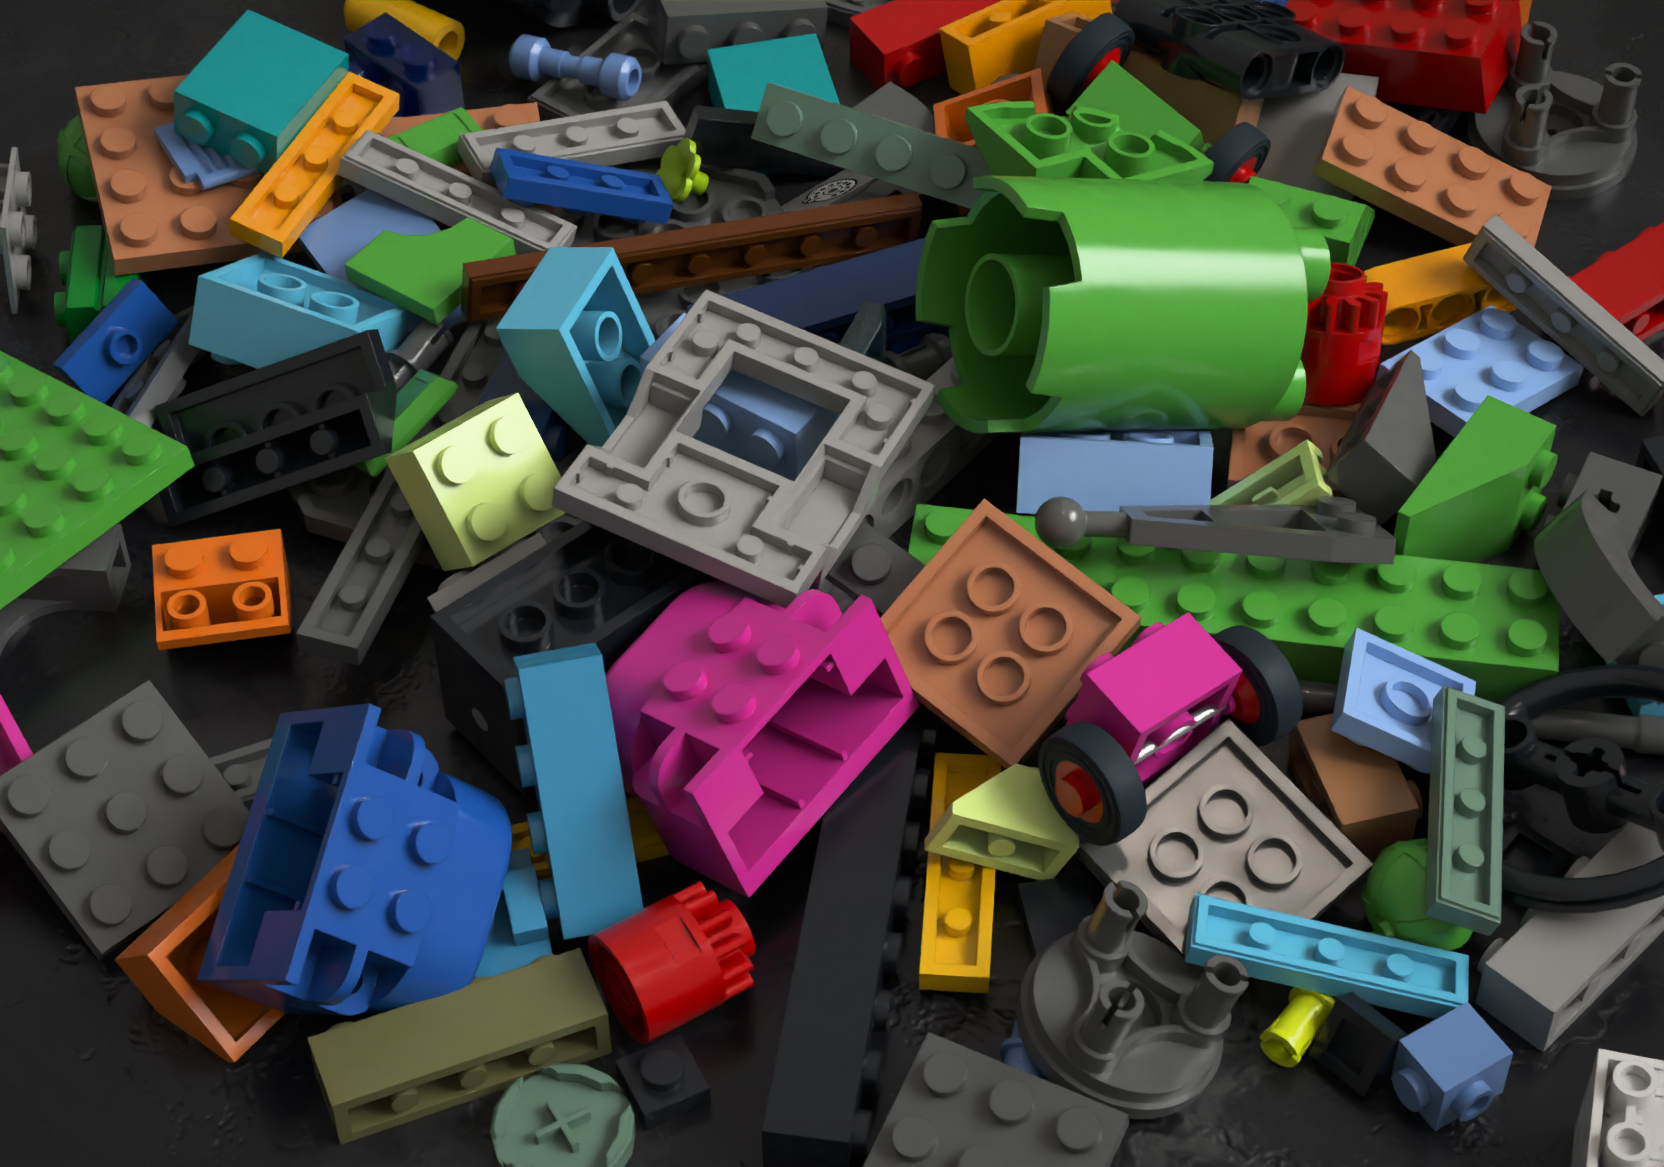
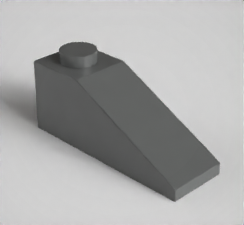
(1387, 443)

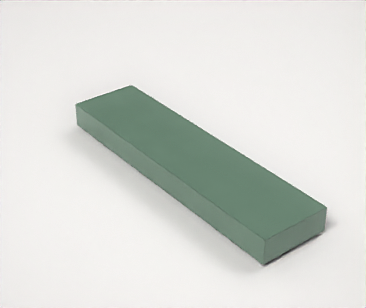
(1465, 811)

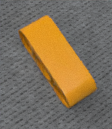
(1432, 294)

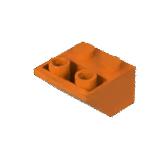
(221, 589)

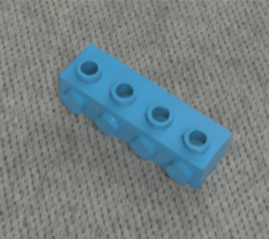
(577, 787)

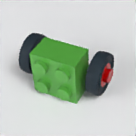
(1093, 77)

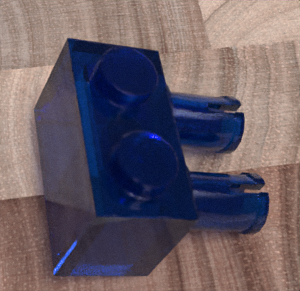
(406, 64)

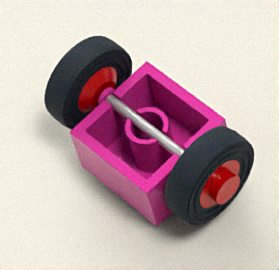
(1152, 709)

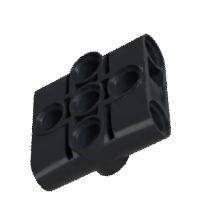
(1235, 44)

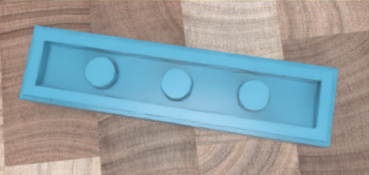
(1328, 957)

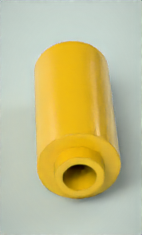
(431, 25)

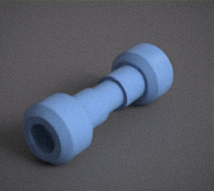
(616, 75)

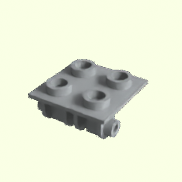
(17, 229)

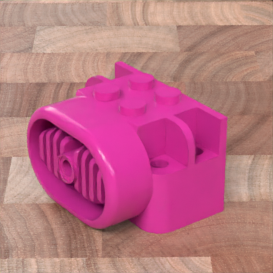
(751, 721)

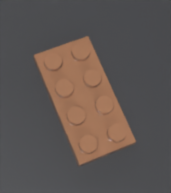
(1425, 173)

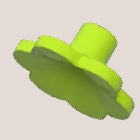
(681, 171)

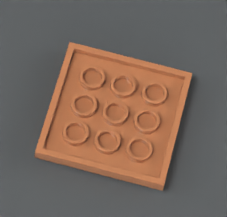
(143, 201)

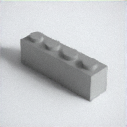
(1567, 960)

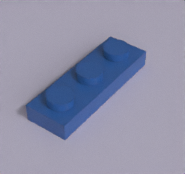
(580, 187)

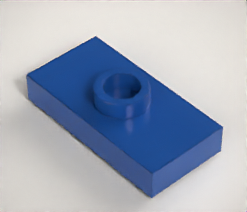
(116, 342)

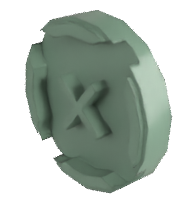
(563, 1120)

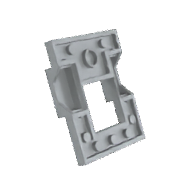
(723, 511)

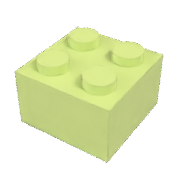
(478, 482)

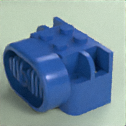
(357, 873)

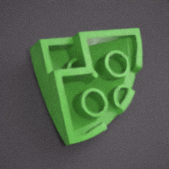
(1082, 145)

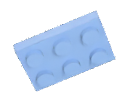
(1491, 358)

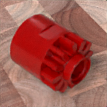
(1343, 338)
(673, 961)

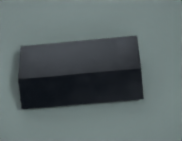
(280, 426)

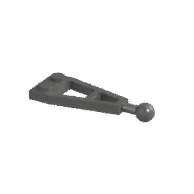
(1323, 532)

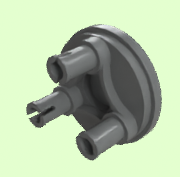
(1561, 123)
(1126, 1012)

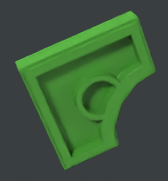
(425, 270)

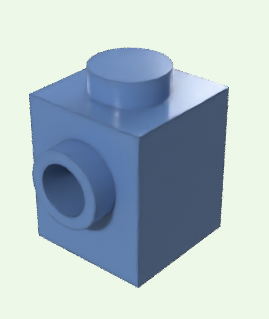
(1451, 1067)

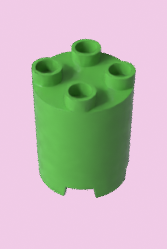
(1121, 305)

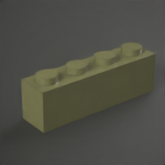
(459, 1045)

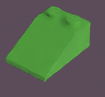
(1481, 488)

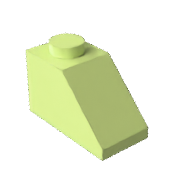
(1006, 827)

